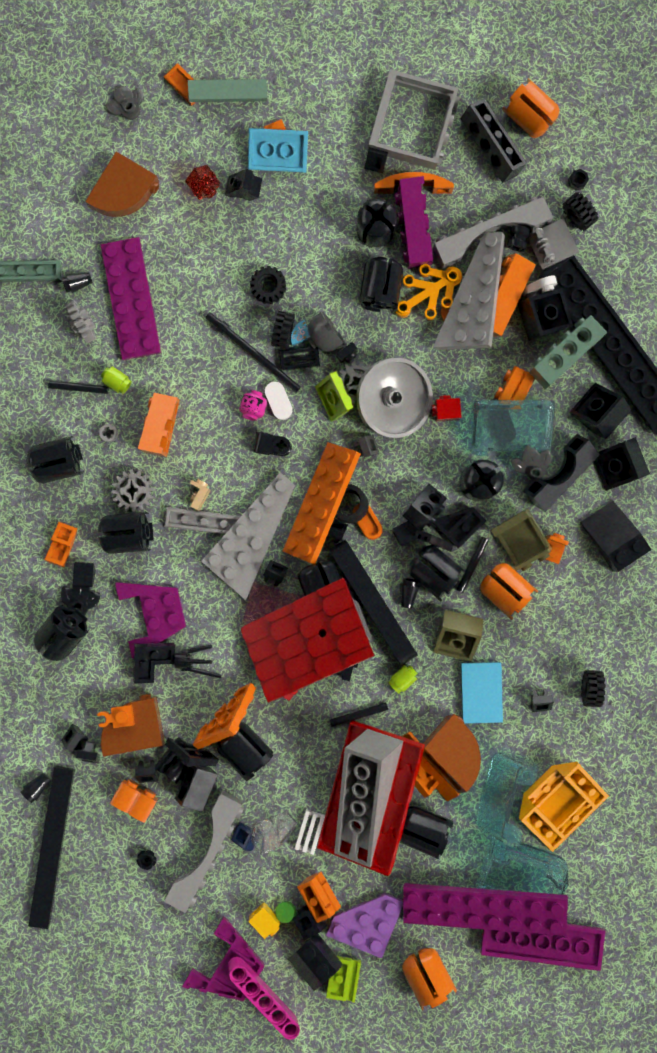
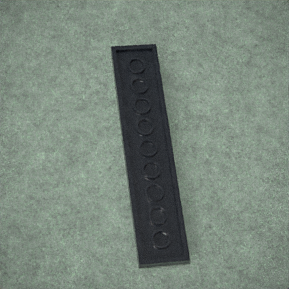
(618, 348)

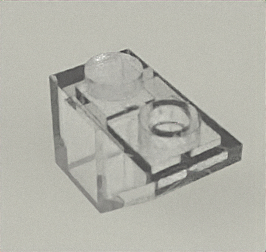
(272, 832)

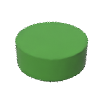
(285, 912)

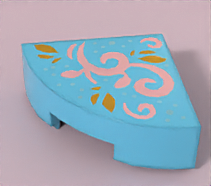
(299, 333)

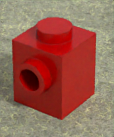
(446, 408)

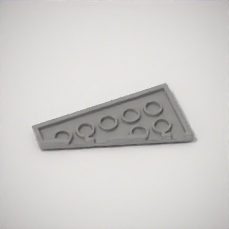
(244, 545)

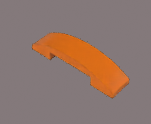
(439, 184)

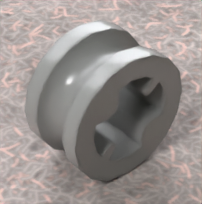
(112, 428)

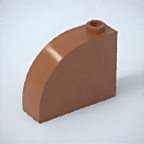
(122, 188)
(143, 735)
(454, 753)

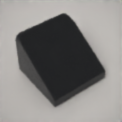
(83, 574)

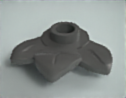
(124, 101)
(531, 461)

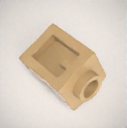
(198, 498)

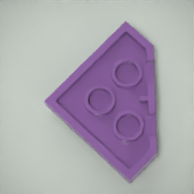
(367, 924)

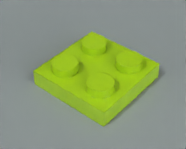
(334, 396)

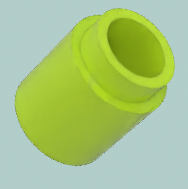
(116, 380)
(403, 679)

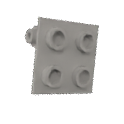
(552, 243)

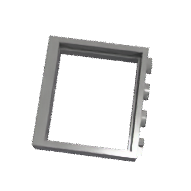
(421, 85)

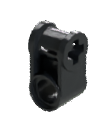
(268, 444)

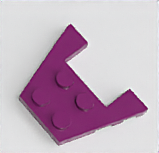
(160, 609)
(220, 980)

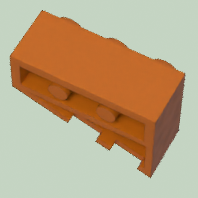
(159, 424)

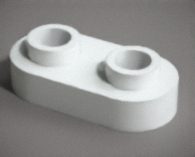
(542, 285)

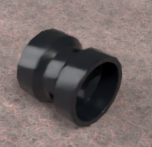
(518, 238)

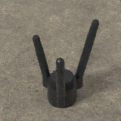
(185, 661)

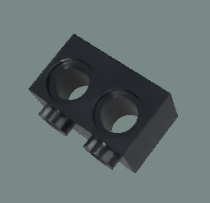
(424, 507)

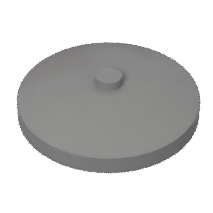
(394, 397)

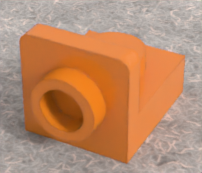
(558, 545)

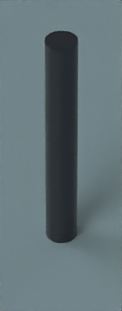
(78, 387)
(472, 564)
(358, 714)

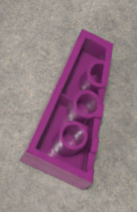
(414, 222)

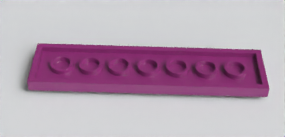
(485, 909)

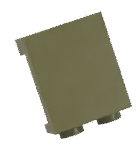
(523, 540)

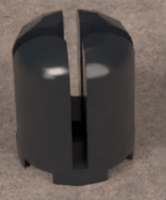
(376, 223)
(381, 284)
(52, 451)
(492, 481)
(126, 543)
(317, 576)
(430, 579)
(57, 630)
(245, 751)
(425, 831)

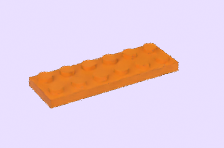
(321, 502)

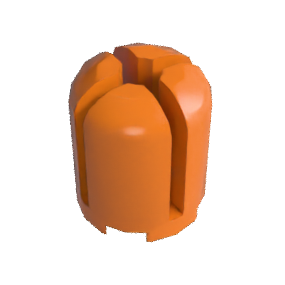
(532, 109)
(500, 596)
(437, 974)

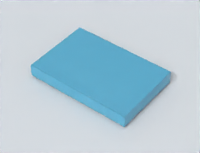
(277, 150)
(482, 692)

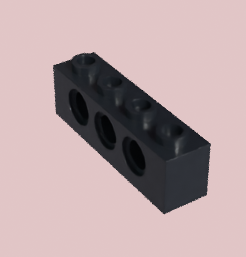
(493, 140)

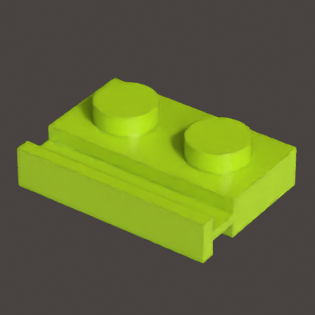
(344, 982)

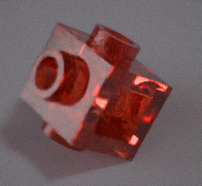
(203, 182)

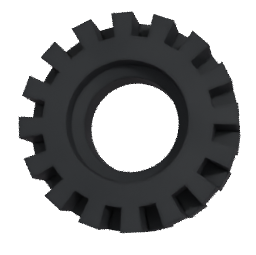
(580, 211)
(259, 276)
(282, 330)
(593, 688)

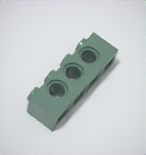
(592, 333)

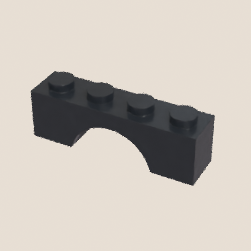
(578, 456)

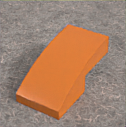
(61, 544)

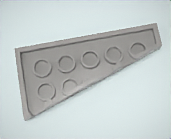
(474, 306)

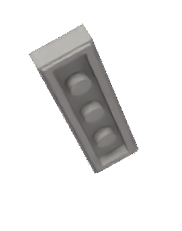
(199, 520)

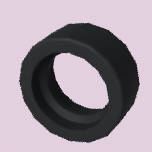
(363, 508)

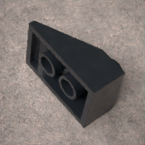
(615, 536)

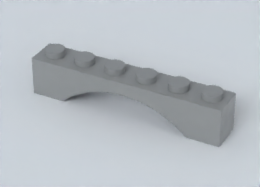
(452, 249)
(185, 887)

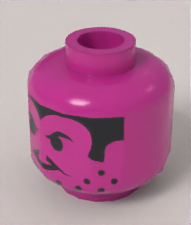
(253, 405)

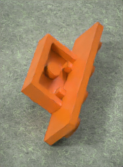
(429, 778)

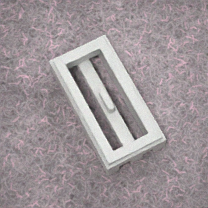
(305, 848)

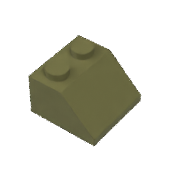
(458, 635)

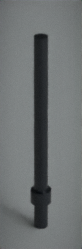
(223, 328)

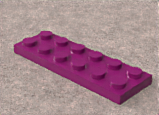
(131, 298)
(578, 949)

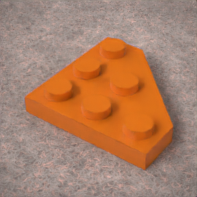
(227, 718)

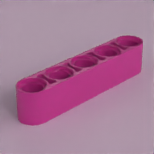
(265, 1006)

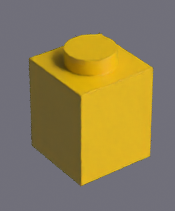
(264, 921)

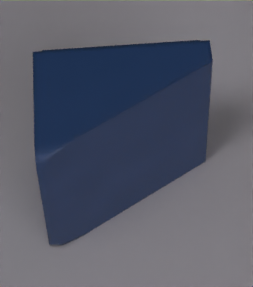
(243, 836)

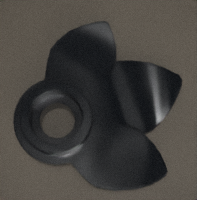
(81, 596)

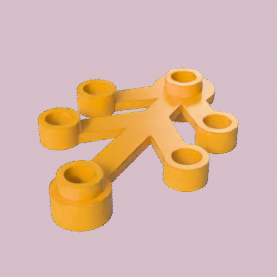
(431, 289)

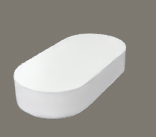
(278, 400)

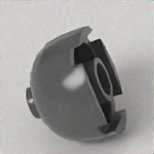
(324, 334)

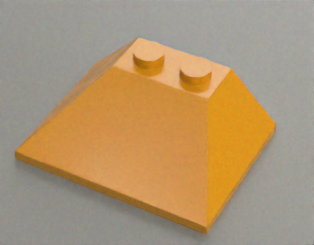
(560, 802)

